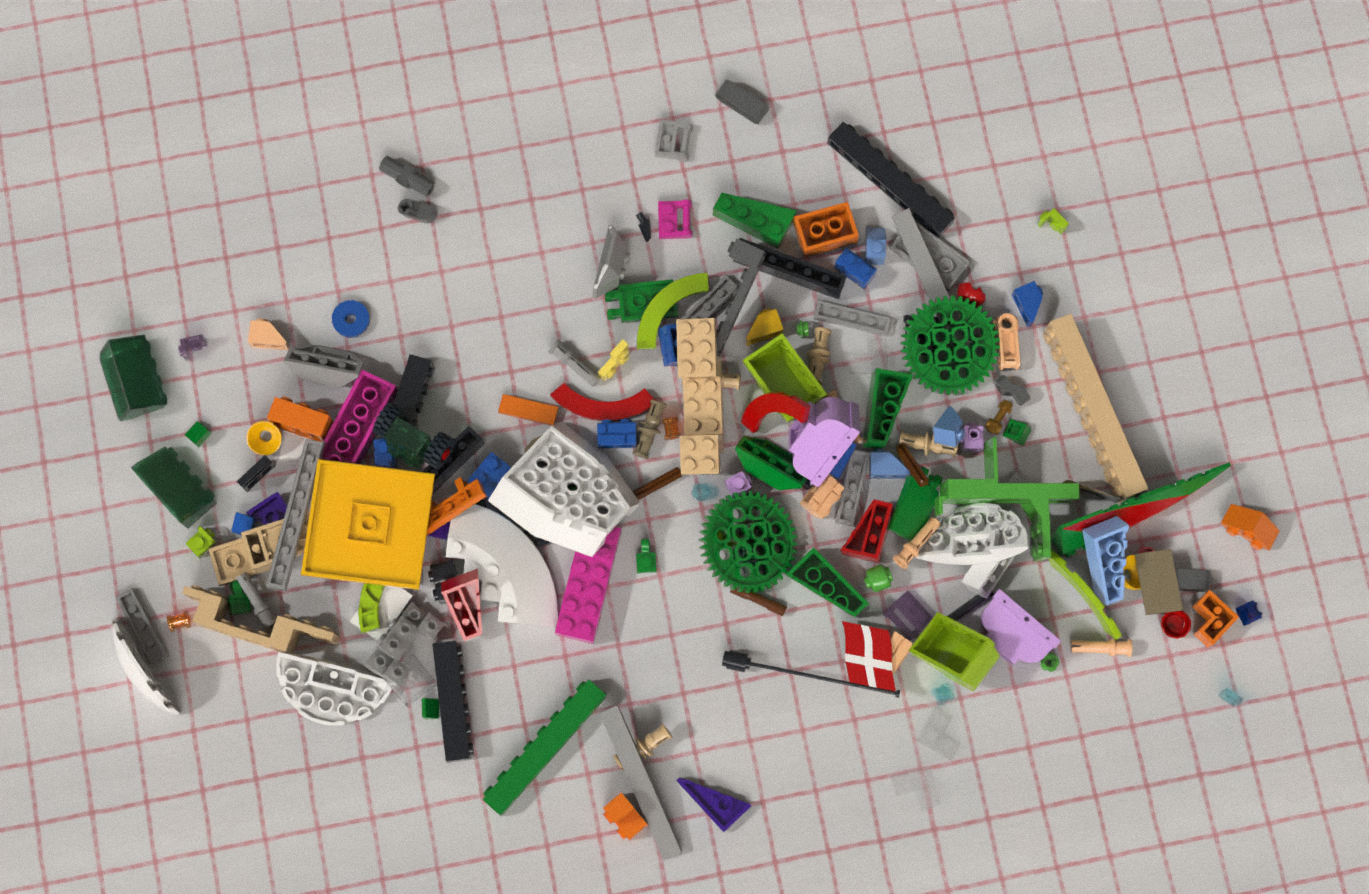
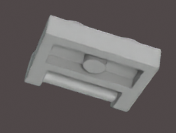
(667, 140)

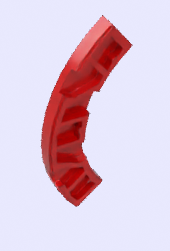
(774, 402)
(602, 410)

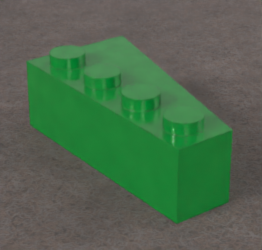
(825, 581)

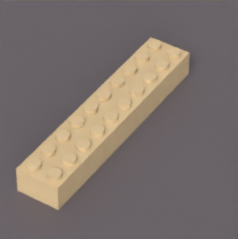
(1094, 408)

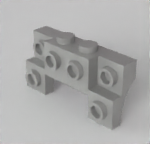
(392, 646)

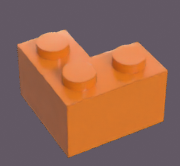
(1251, 526)
(1217, 616)
(624, 816)

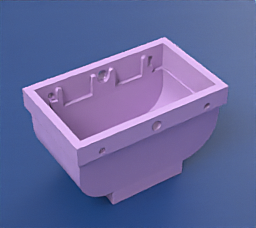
(823, 437)
(1012, 635)

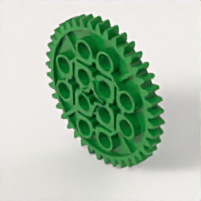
(930, 371)
(729, 568)

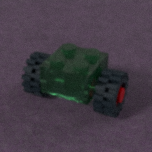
(410, 442)

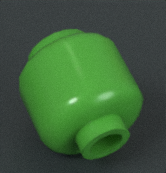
(878, 578)

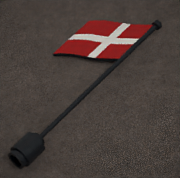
(866, 658)

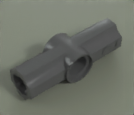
(407, 176)

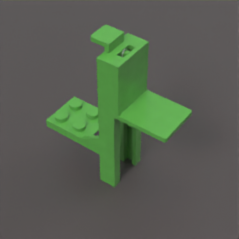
(1032, 497)

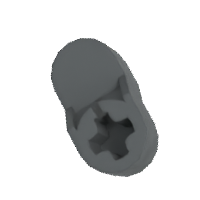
(417, 211)
(1006, 388)

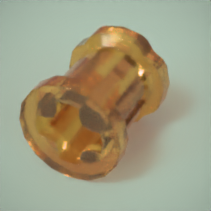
(671, 428)
(179, 621)

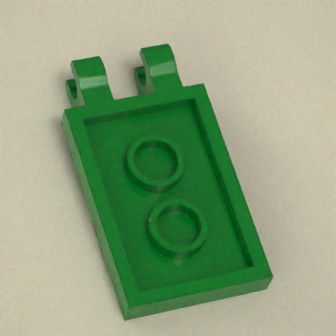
(635, 299)
(914, 506)

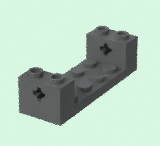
(753, 258)

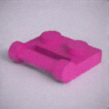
(668, 219)

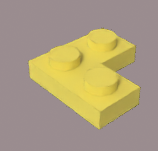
(618, 356)

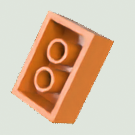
(825, 229)
(300, 419)

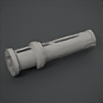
(567, 357)
(261, 609)

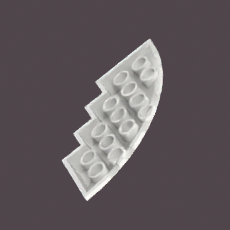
(506, 564)

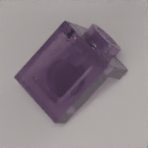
(192, 343)

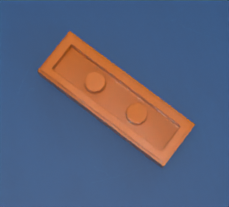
(528, 410)

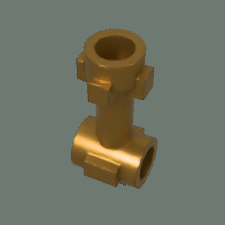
(993, 425)

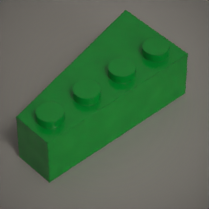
(756, 218)
(884, 404)

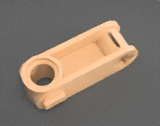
(1009, 345)

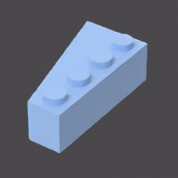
(1105, 554)

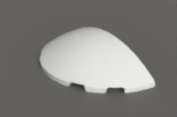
(976, 536)
(138, 671)
(329, 690)

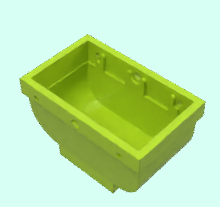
(781, 369)
(956, 651)

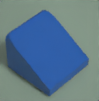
(242, 523)

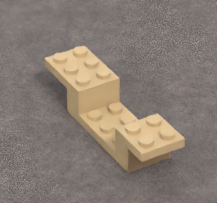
(701, 396)
(250, 553)
(285, 633)

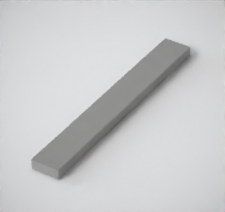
(923, 264)
(295, 516)
(640, 782)

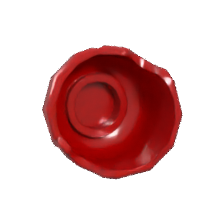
(977, 295)
(1176, 624)

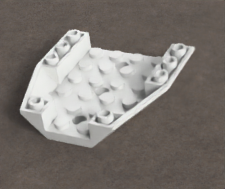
(548, 509)

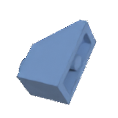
(875, 245)
(949, 428)
(886, 466)

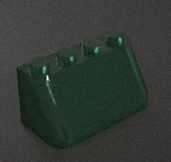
(132, 377)
(175, 485)

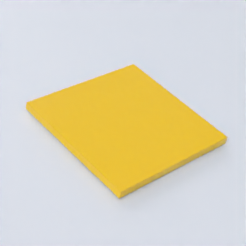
(368, 524)

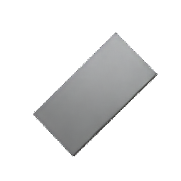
(947, 260)

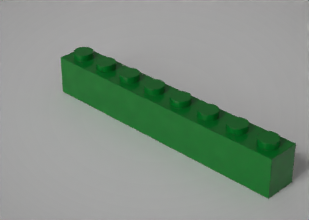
(544, 747)

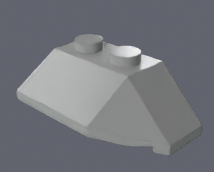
(611, 263)
(324, 365)

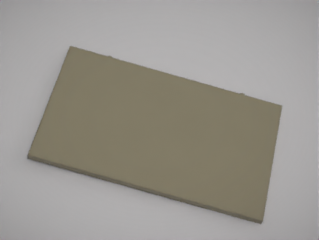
(1158, 582)

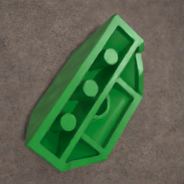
(769, 463)

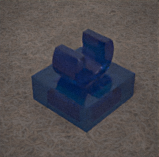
(1248, 613)

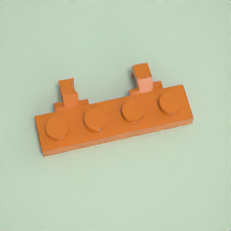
(466, 497)

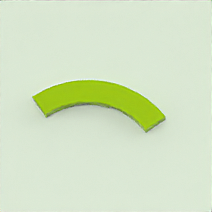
(664, 302)
(1087, 594)
(369, 607)

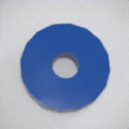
(348, 308)

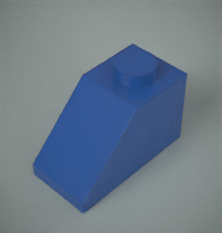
(1028, 301)

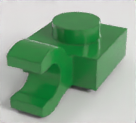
(646, 561)
(238, 601)

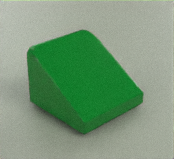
(1017, 432)
(197, 434)
(430, 708)

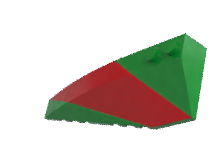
(1069, 536)

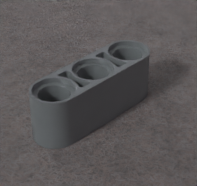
(742, 101)
(1193, 580)

